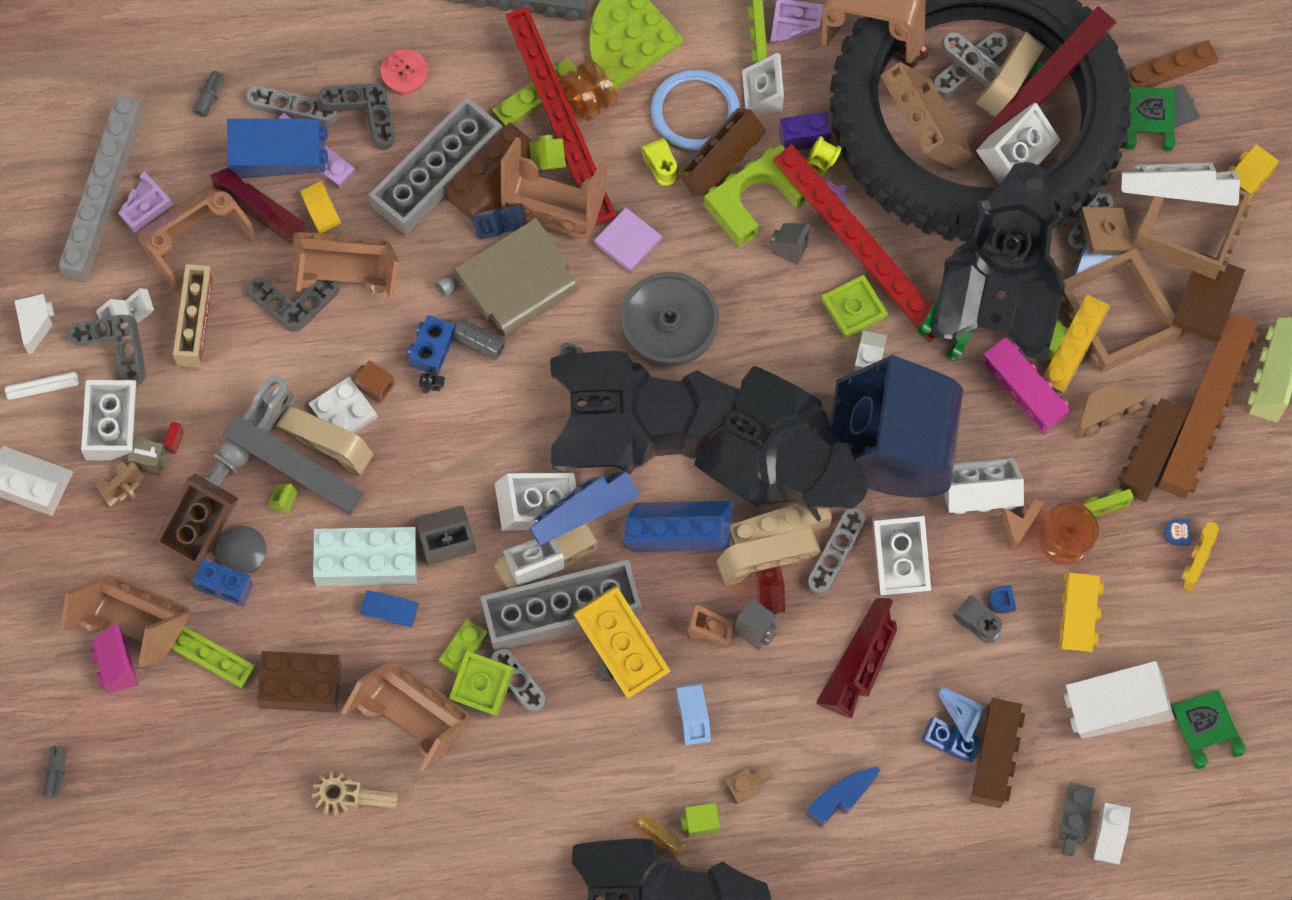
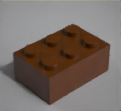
(195, 520)
(299, 681)

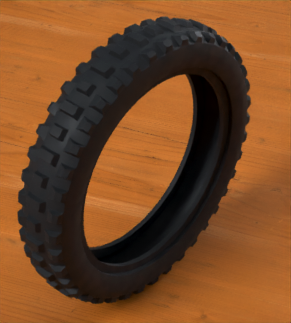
(950, 206)

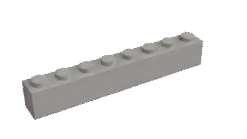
(101, 189)

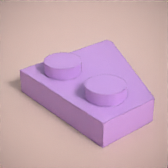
(795, 19)
(144, 204)

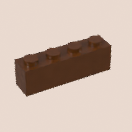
(721, 152)
(1153, 449)
(996, 753)

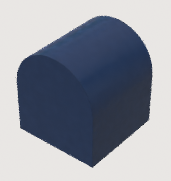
(904, 423)

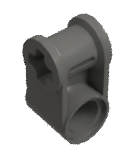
(975, 617)

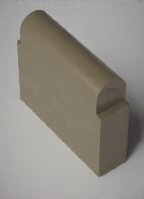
(517, 278)

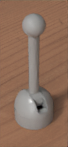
(445, 285)

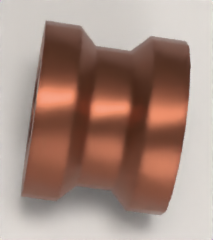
(922, 55)

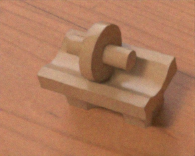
(122, 486)

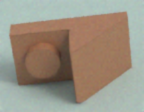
(1018, 526)
(709, 625)

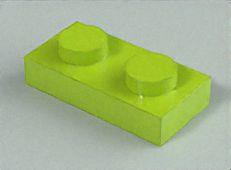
(1114, 501)
(467, 638)

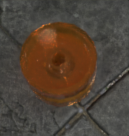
(588, 89)
(1082, 531)

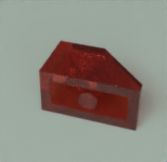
(771, 589)

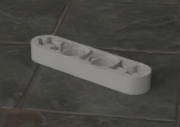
(976, 70)
(958, 81)
(290, 109)
(835, 551)

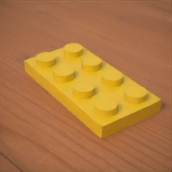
(621, 641)

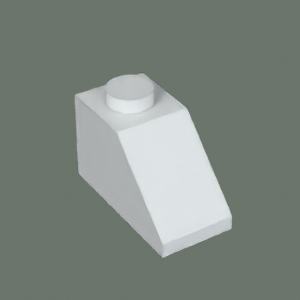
(34, 320)
(870, 349)
(1111, 833)

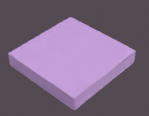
(628, 240)

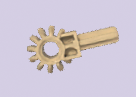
(350, 795)

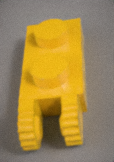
(1200, 554)

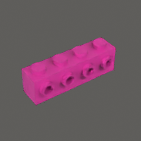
(1025, 385)

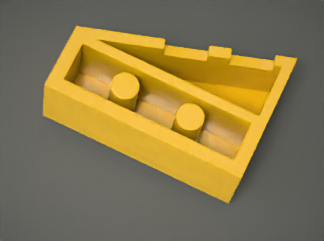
(1080, 612)

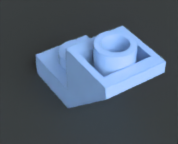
(693, 713)

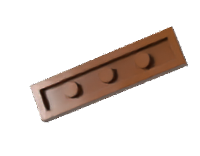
(1173, 65)

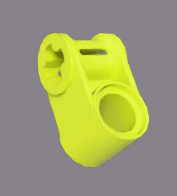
(823, 155)
(661, 161)

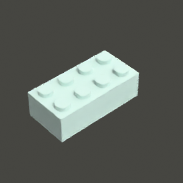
(365, 556)

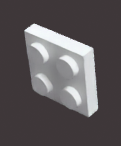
(344, 407)

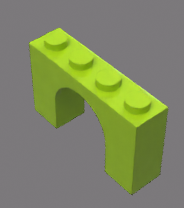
(725, 202)

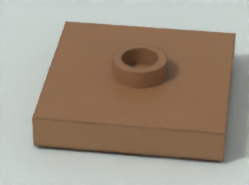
(1106, 230)

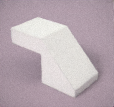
(137, 305)

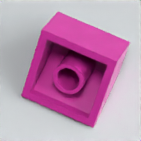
(114, 660)

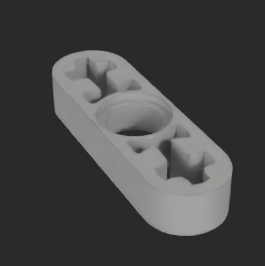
(1076, 231)
(535, 691)

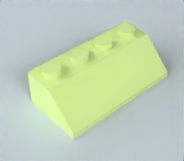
(1275, 376)

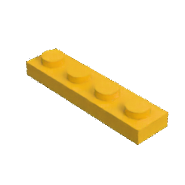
(1076, 343)

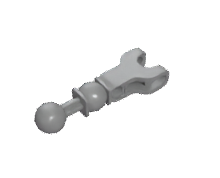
(264, 414)

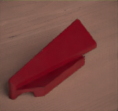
(258, 205)
(861, 660)

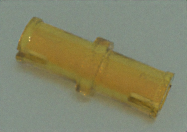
(660, 834)

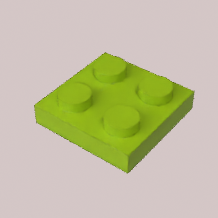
(854, 306)
(482, 683)

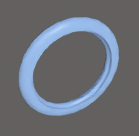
(672, 81)

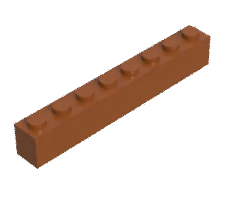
(1207, 406)

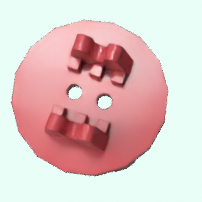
(411, 78)

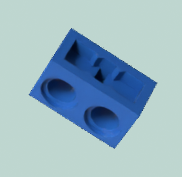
(437, 346)
(223, 582)

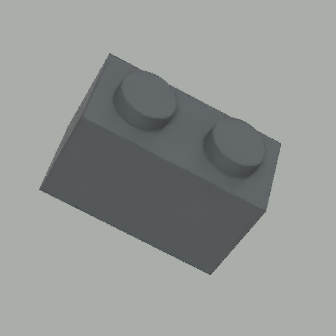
(756, 624)

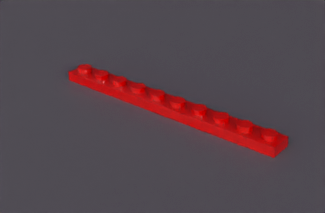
(555, 103)
(854, 236)

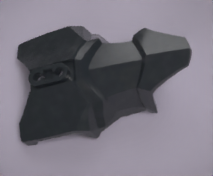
(1009, 256)
(644, 416)
(789, 455)
(652, 873)

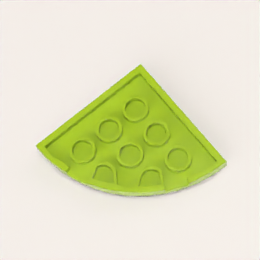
(630, 38)

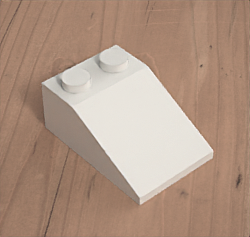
(1020, 140)
(527, 495)
(901, 553)

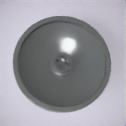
(669, 318)

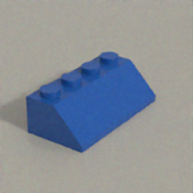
(679, 526)

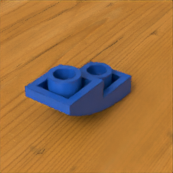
(389, 608)
(950, 740)

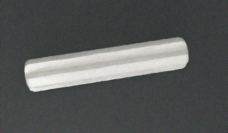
(41, 385)

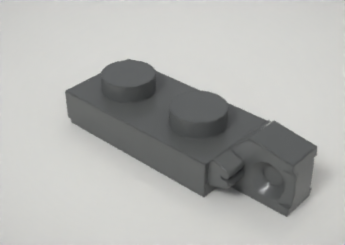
(1075, 816)

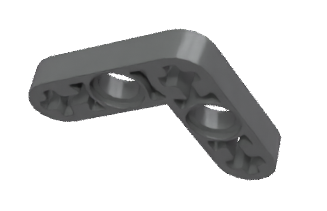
(364, 101)
(289, 308)
(114, 332)

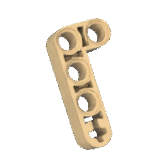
(1010, 75)
(325, 438)
(766, 553)

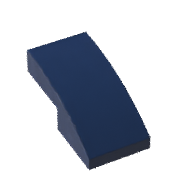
(499, 220)

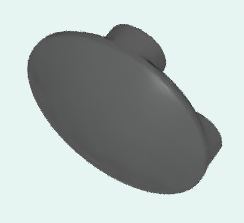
(241, 549)

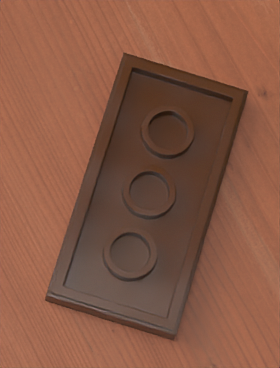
(1208, 302)

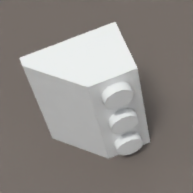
(108, 419)
(31, 481)
(985, 486)

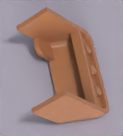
(904, 17)
(551, 202)
(158, 236)
(344, 260)
(137, 610)
(411, 705)

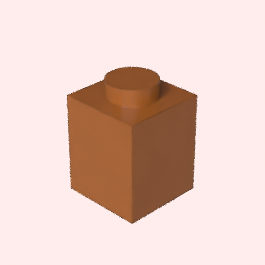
(374, 381)

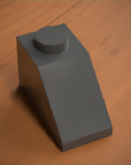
(791, 241)

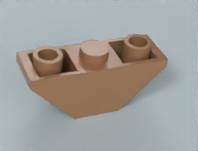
(1108, 407)

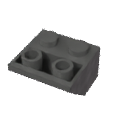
(445, 535)

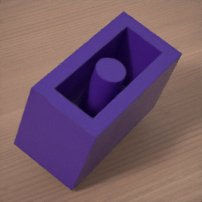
(804, 130)

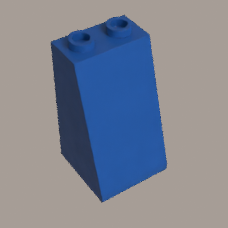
(276, 147)

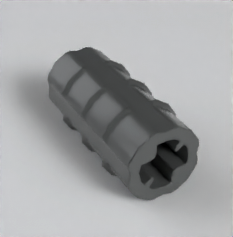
(479, 339)

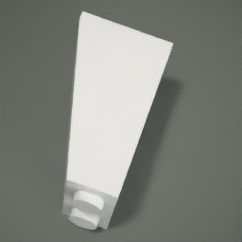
(1119, 701)

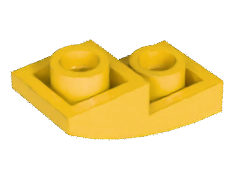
(320, 207)

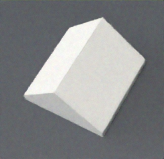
(764, 86)
(533, 561)

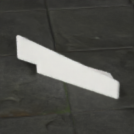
(1184, 182)

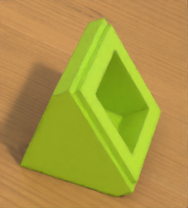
(282, 497)

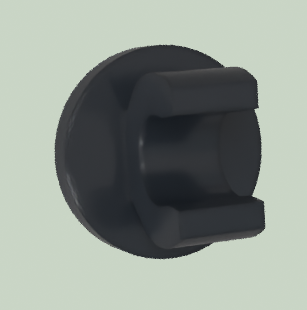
(430, 382)

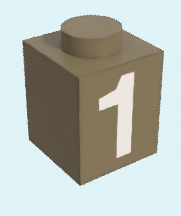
(148, 456)

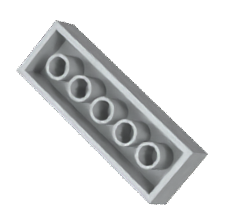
(421, 177)
(547, 606)

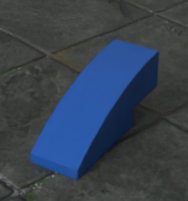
(841, 796)

